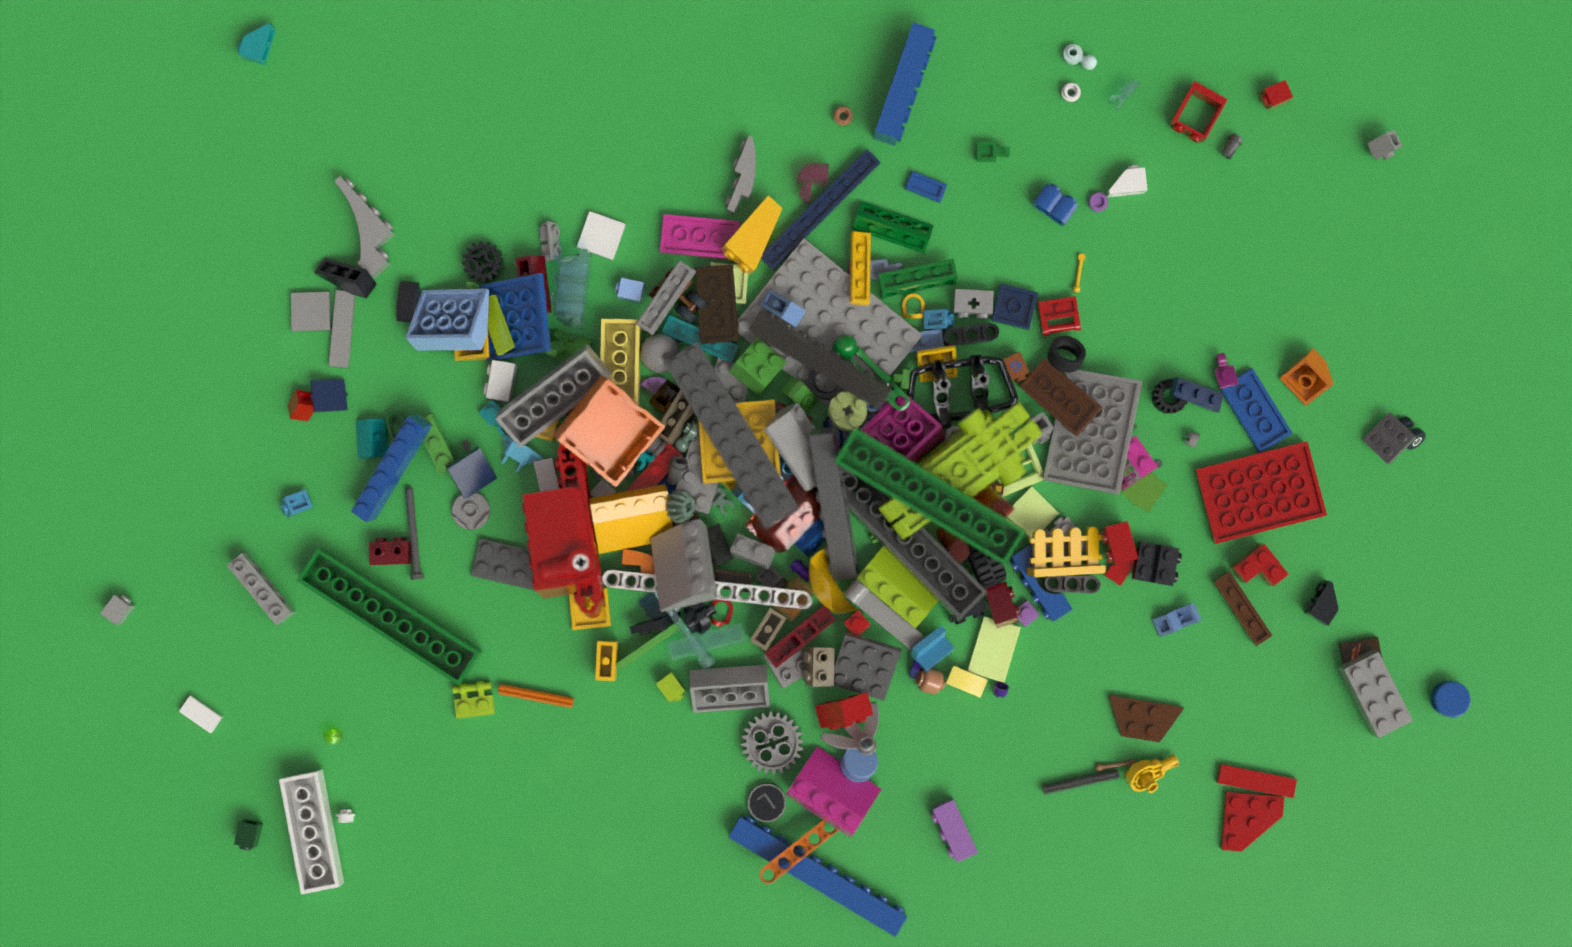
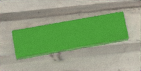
(647, 646)

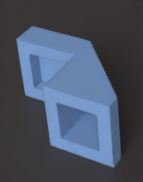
(1176, 619)

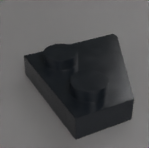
(658, 624)

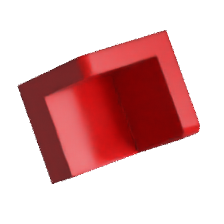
(300, 406)

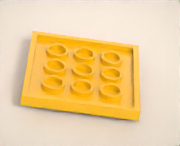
(757, 416)

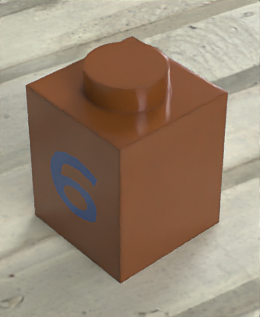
(1016, 367)

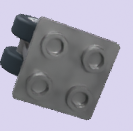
(1393, 436)

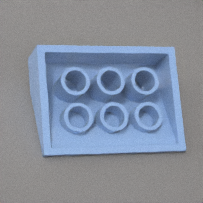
(450, 320)

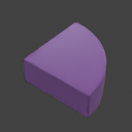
(653, 384)

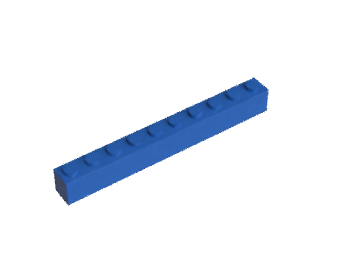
(819, 876)

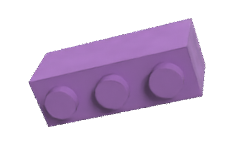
(953, 830)

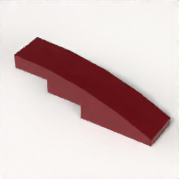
(800, 636)

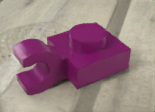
(1225, 374)

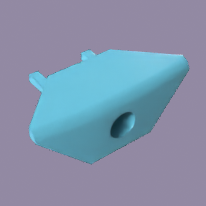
(521, 454)

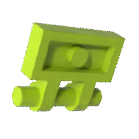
(473, 706)

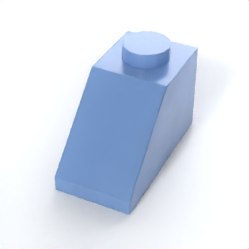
(782, 308)

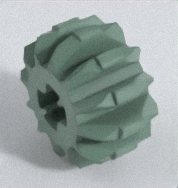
(680, 506)

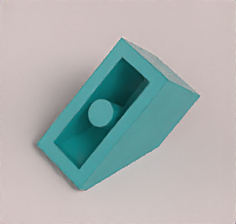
(257, 44)

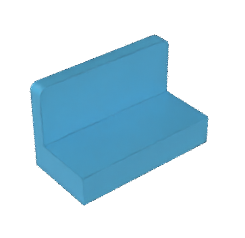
(932, 649)

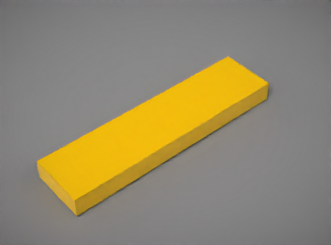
(860, 268)

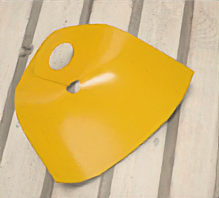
(825, 587)

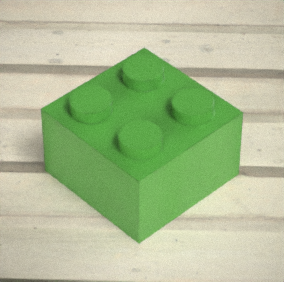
(757, 366)

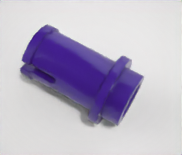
(800, 569)

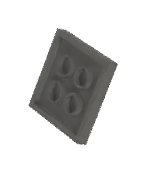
(865, 665)

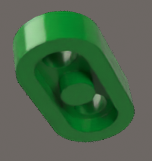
(392, 428)

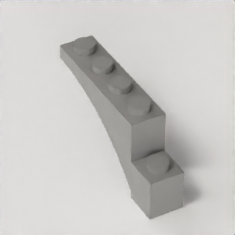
(372, 230)

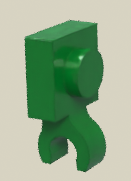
(988, 151)

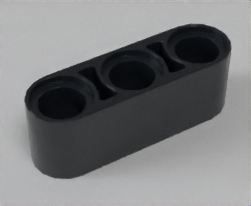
(979, 330)

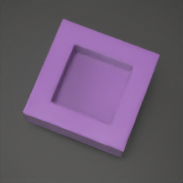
(1027, 613)

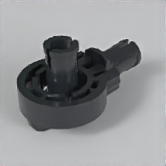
(698, 618)

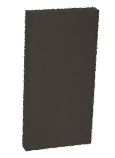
(719, 317)

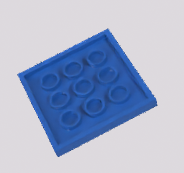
(525, 314)

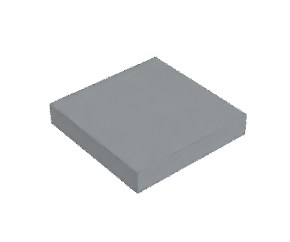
(311, 311)

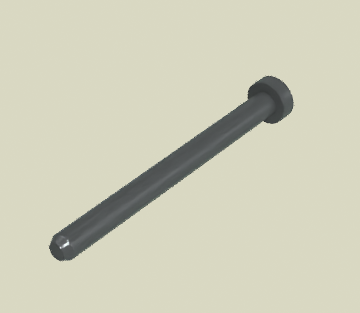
(413, 535)

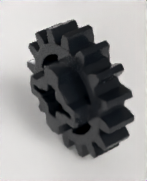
(485, 254)

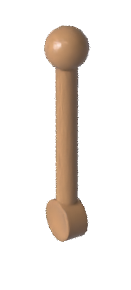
(1099, 767)

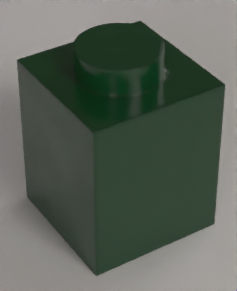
(248, 834)

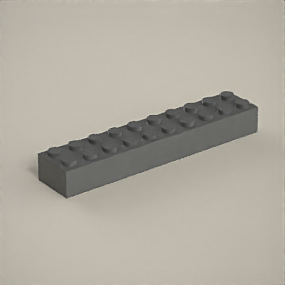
(732, 436)
(916, 553)

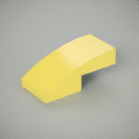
(966, 681)

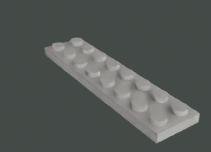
(692, 479)

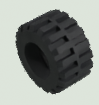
(986, 569)

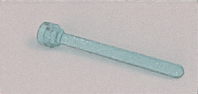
(705, 658)

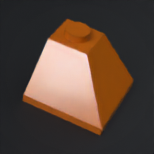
(1308, 377)

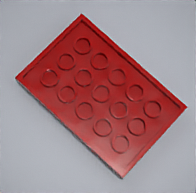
(1260, 492)

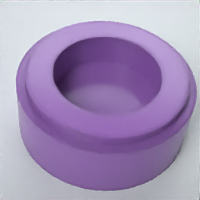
(1098, 202)

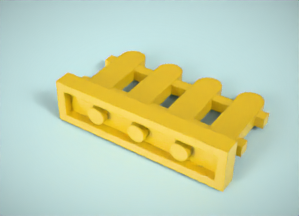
(1057, 553)

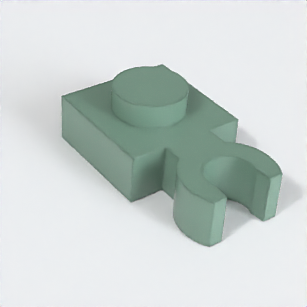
(718, 499)

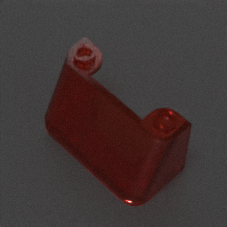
(956, 546)

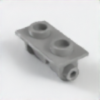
(550, 232)

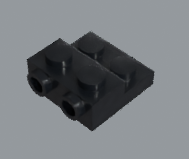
(1156, 563)

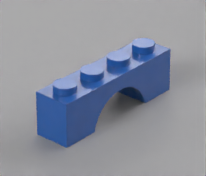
(1053, 604)

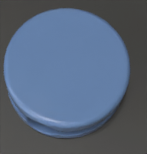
(858, 766)

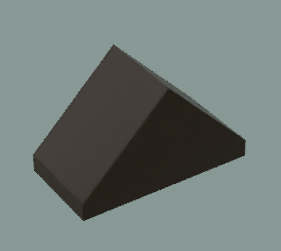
(665, 396)

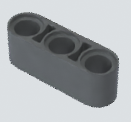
(1080, 587)

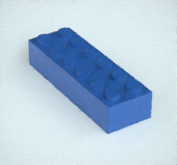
(906, 79)

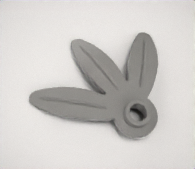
(860, 738)

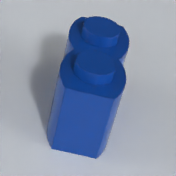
(1055, 204)

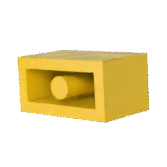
(606, 660)

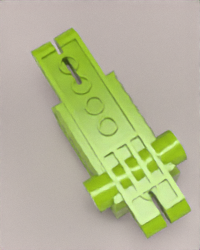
(972, 459)

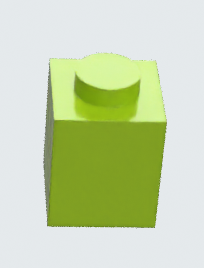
(671, 687)

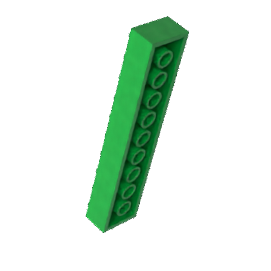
(929, 495)
(389, 616)

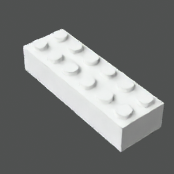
(311, 831)

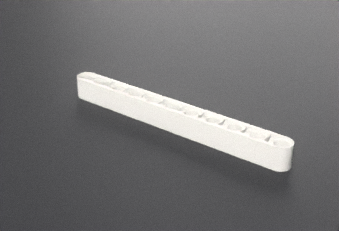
(735, 595)

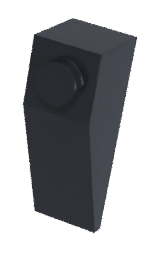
(347, 277)

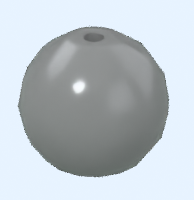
(656, 351)

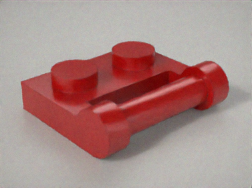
(1059, 309)

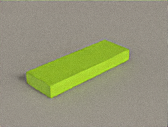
(498, 327)

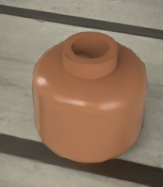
(930, 681)

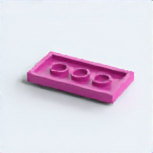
(696, 235)

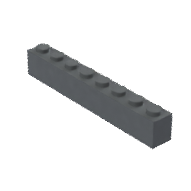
(834, 504)

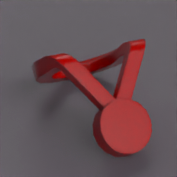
(714, 621)

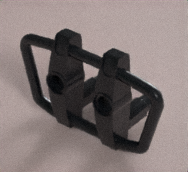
(978, 379)

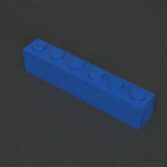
(391, 467)

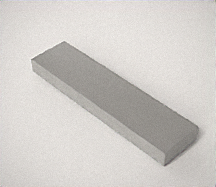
(665, 297)
(342, 329)

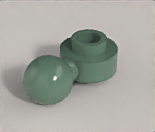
(690, 431)

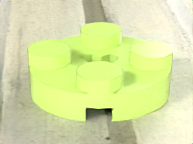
(838, 416)

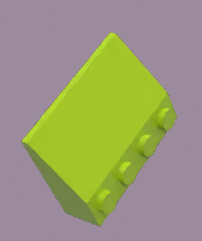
(897, 587)

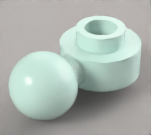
(1088, 61)

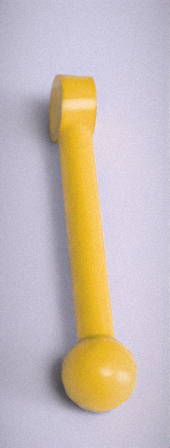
(1081, 257)

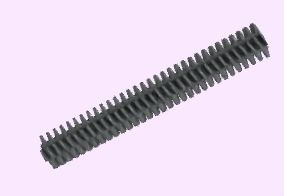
(1098, 777)

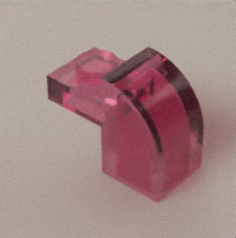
(812, 175)

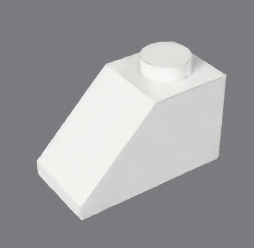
(1129, 183)

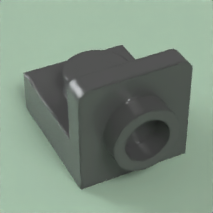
(771, 578)

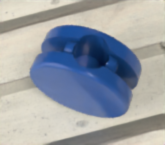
(1450, 699)

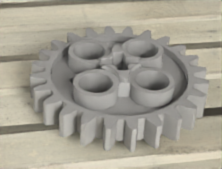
(778, 759)

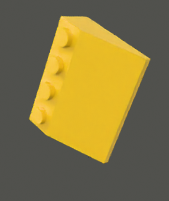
(630, 517)

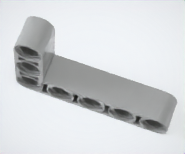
(883, 614)

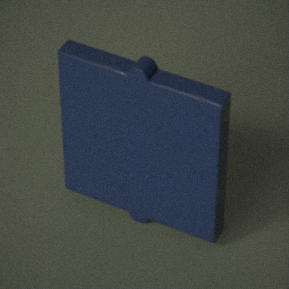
(329, 395)

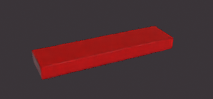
(1256, 780)

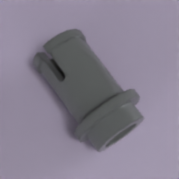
(1231, 146)

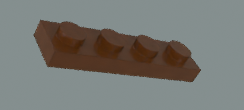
(1242, 608)

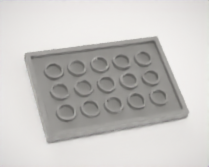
(1101, 450)

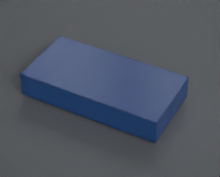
(926, 187)

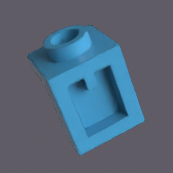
(938, 319)
(295, 503)

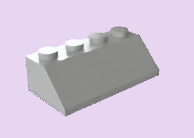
(789, 434)
(729, 688)

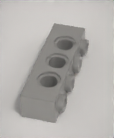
(261, 588)

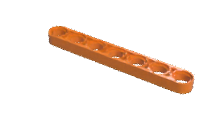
(792, 858)

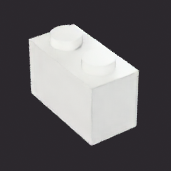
(501, 381)

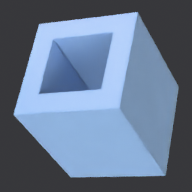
(630, 290)

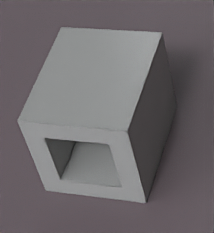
(118, 609)

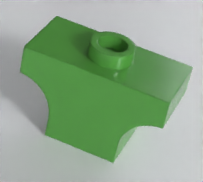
(799, 393)

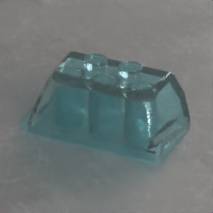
(571, 289)

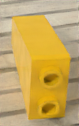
(751, 238)

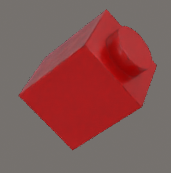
(1276, 95)
(856, 623)

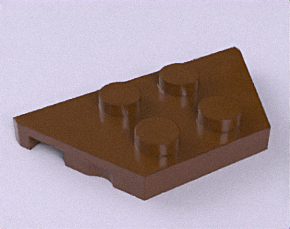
(1143, 718)

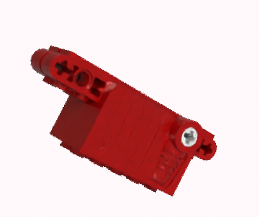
(565, 538)

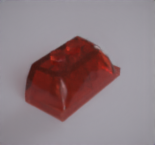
(789, 530)

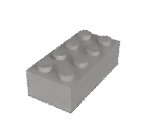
(1375, 693)

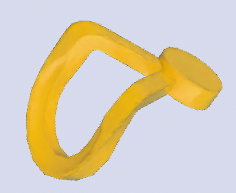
(904, 309)

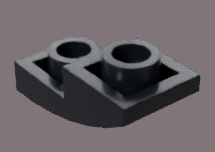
(407, 300)

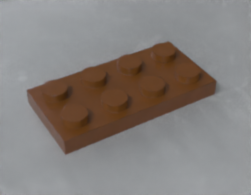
(1061, 397)

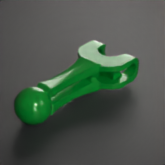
(847, 347)

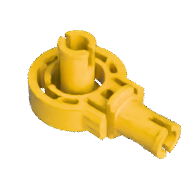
(1148, 773)

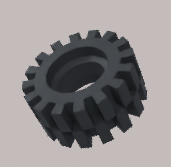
(1159, 401)

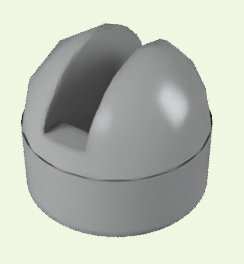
(1192, 442)

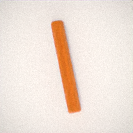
(535, 695)

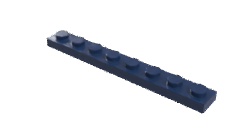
(820, 209)

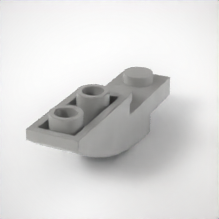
(746, 169)

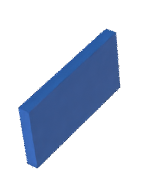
(1256, 411)

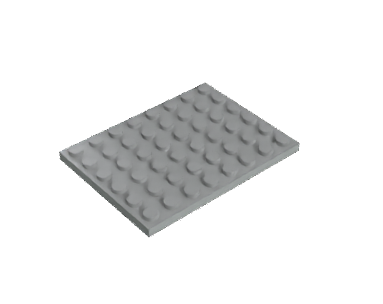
(824, 292)

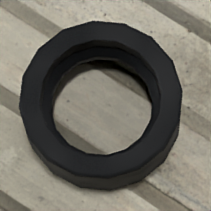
(1070, 344)
(822, 395)

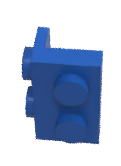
(812, 538)

